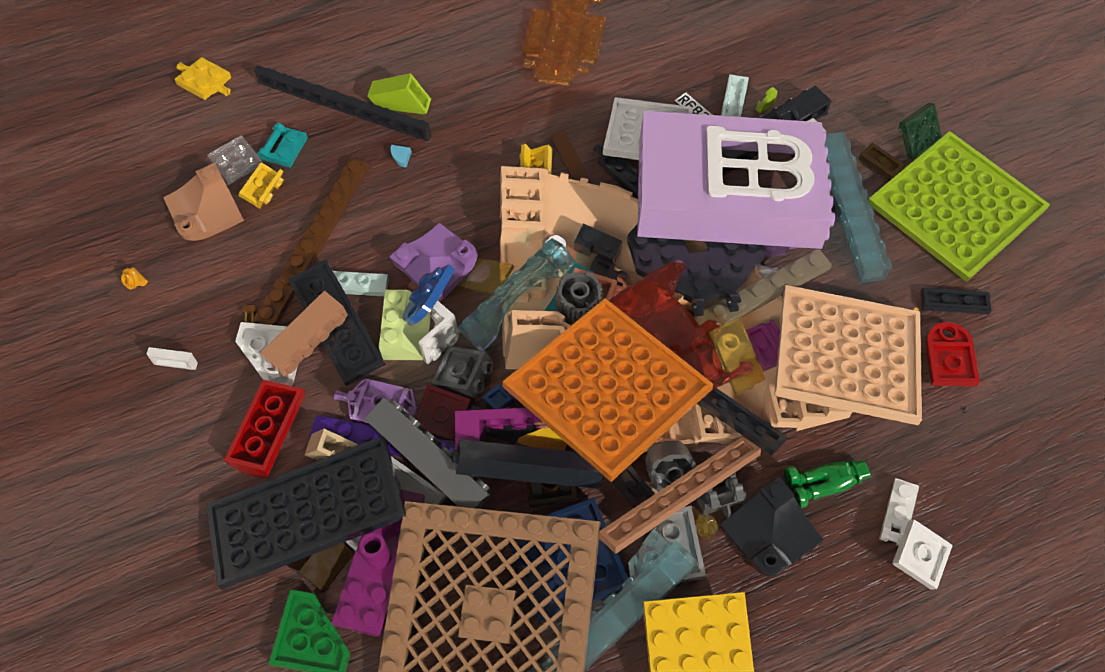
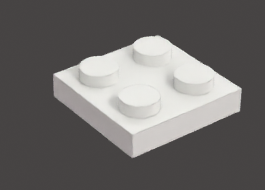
(922, 554)

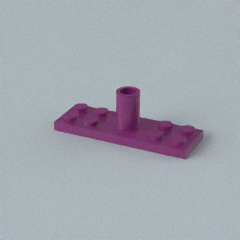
(370, 578)

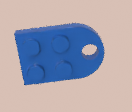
(427, 294)

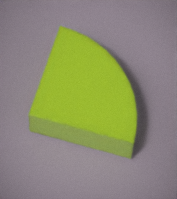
(768, 101)

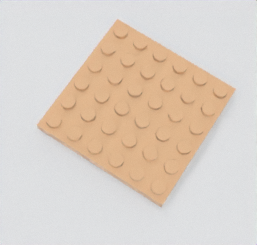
(850, 355)

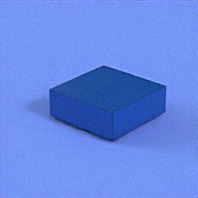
(498, 398)

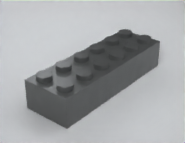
(426, 455)

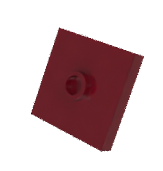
(438, 411)

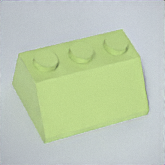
(397, 337)

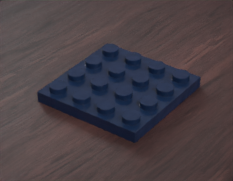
(609, 568)

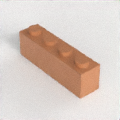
(304, 334)

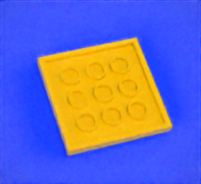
(698, 634)

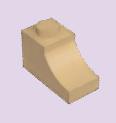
(325, 443)

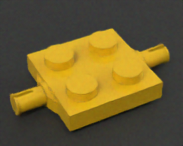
(203, 78)

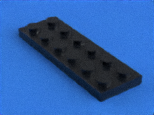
(349, 343)

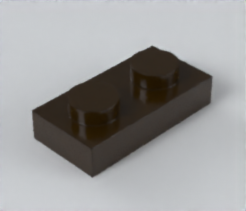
(881, 161)

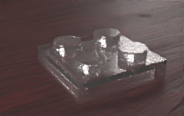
(235, 159)

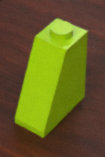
(400, 94)

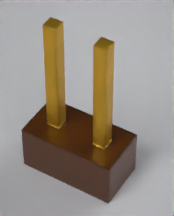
(249, 309)

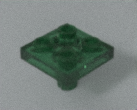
(916, 129)

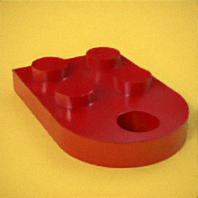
(951, 359)

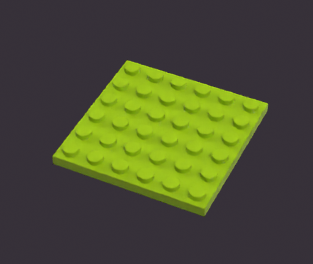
(958, 205)

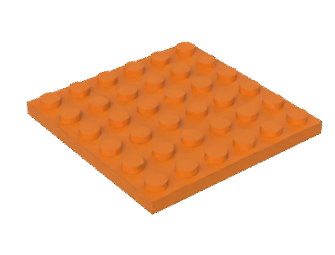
(607, 388)

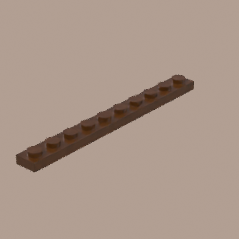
(312, 241)

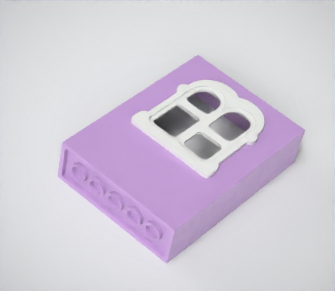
(685, 192)

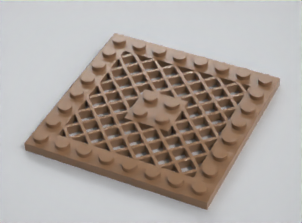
(485, 610)

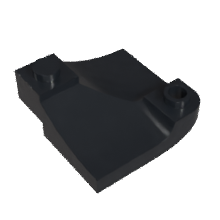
(771, 529)

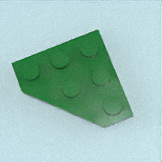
(308, 638)

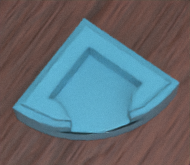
(401, 155)

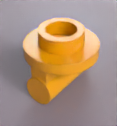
(132, 278)

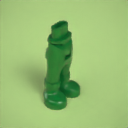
(838, 478)

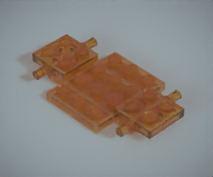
(562, 40)

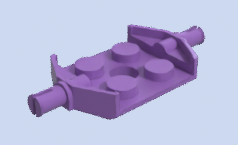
(367, 392)

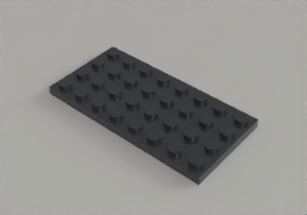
(304, 512)

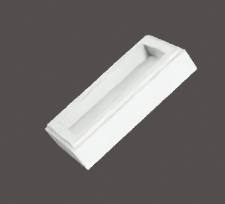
(172, 358)

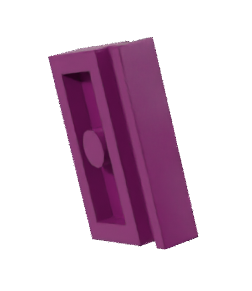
(765, 344)

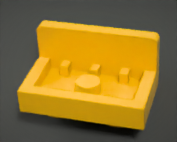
(536, 158)
(260, 185)

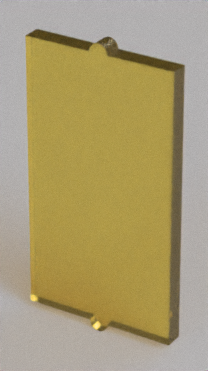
(486, 276)
(733, 347)

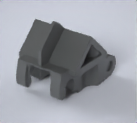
(722, 497)

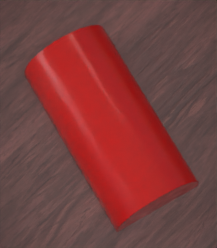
(264, 428)

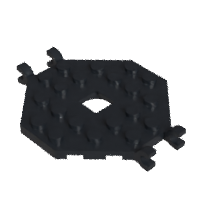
(707, 274)

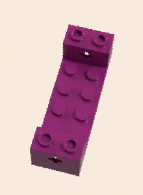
(472, 424)

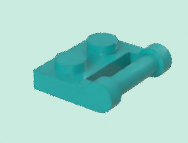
(288, 147)

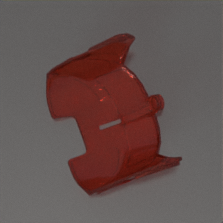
(654, 309)

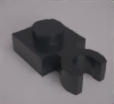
(605, 268)

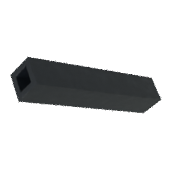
(524, 464)

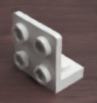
(442, 336)

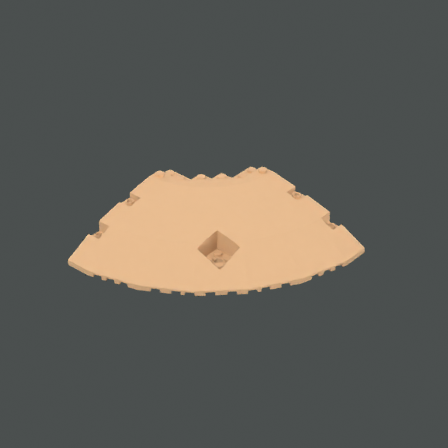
(547, 204)

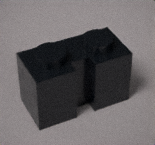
(594, 241)

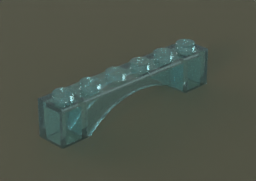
(484, 323)

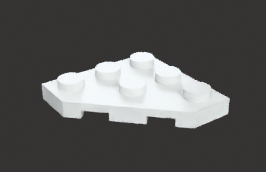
(252, 340)

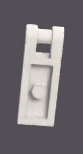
(898, 510)

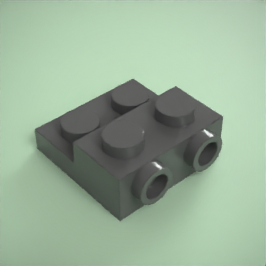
(463, 371)

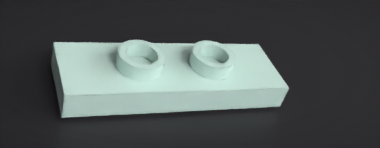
(734, 96)
(363, 283)

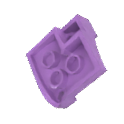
(436, 250)

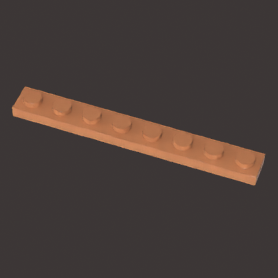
(678, 494)

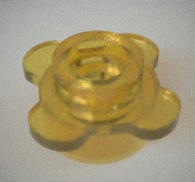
(706, 526)

